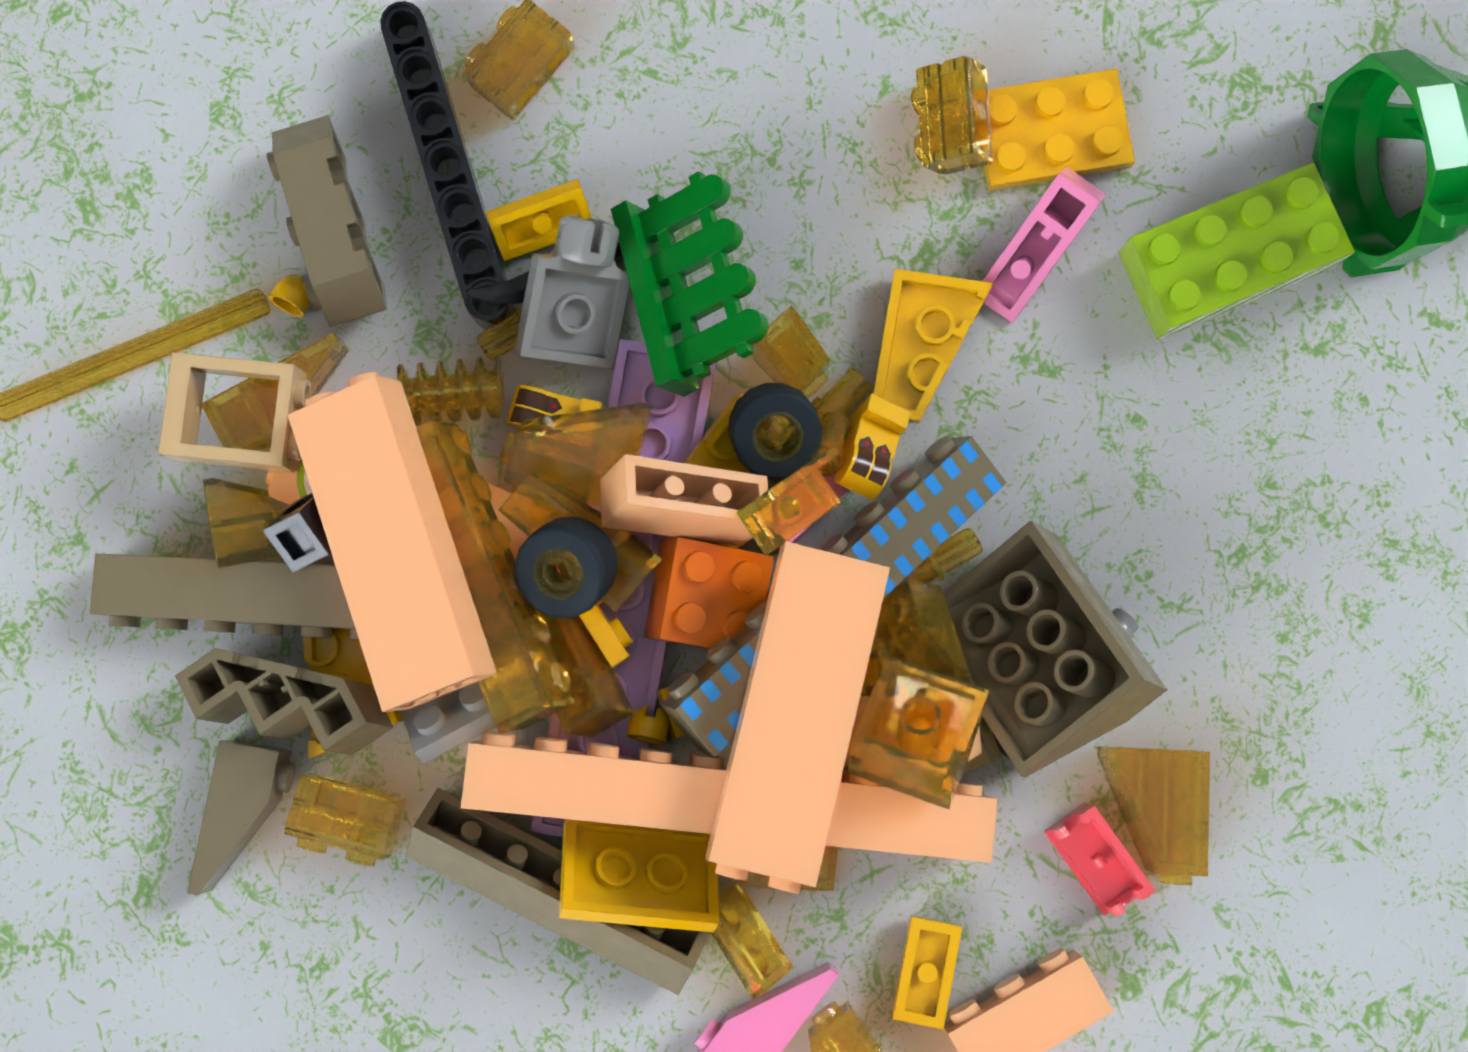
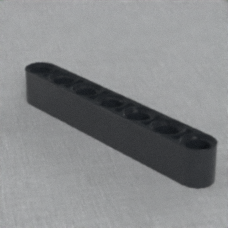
(437, 145)

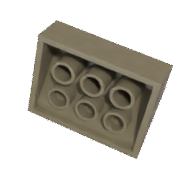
(1046, 651)

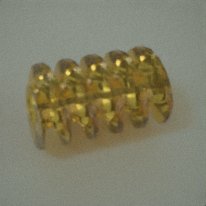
(454, 391)

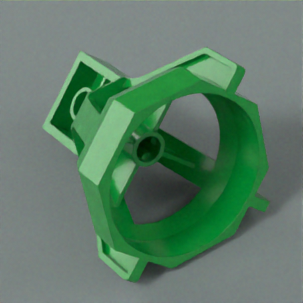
(1347, 156)

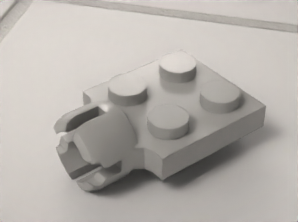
(575, 297)
(447, 722)

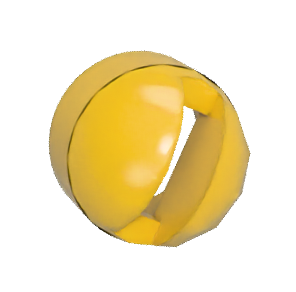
(291, 295)
(647, 728)

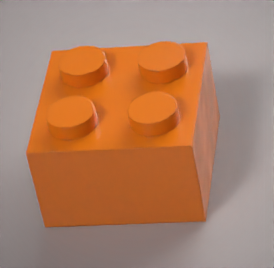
(704, 591)

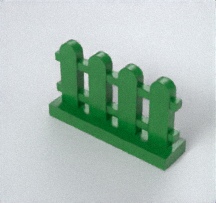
(660, 291)

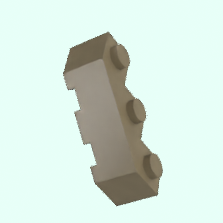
(326, 221)
(284, 700)

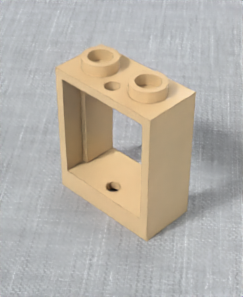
(185, 402)

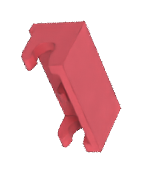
(1099, 860)

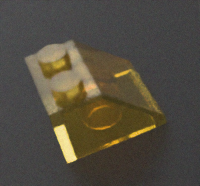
(917, 732)

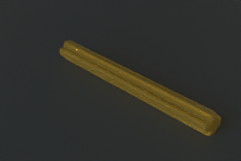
(133, 354)

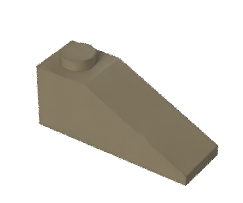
(241, 796)

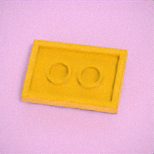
(1057, 125)
(638, 876)

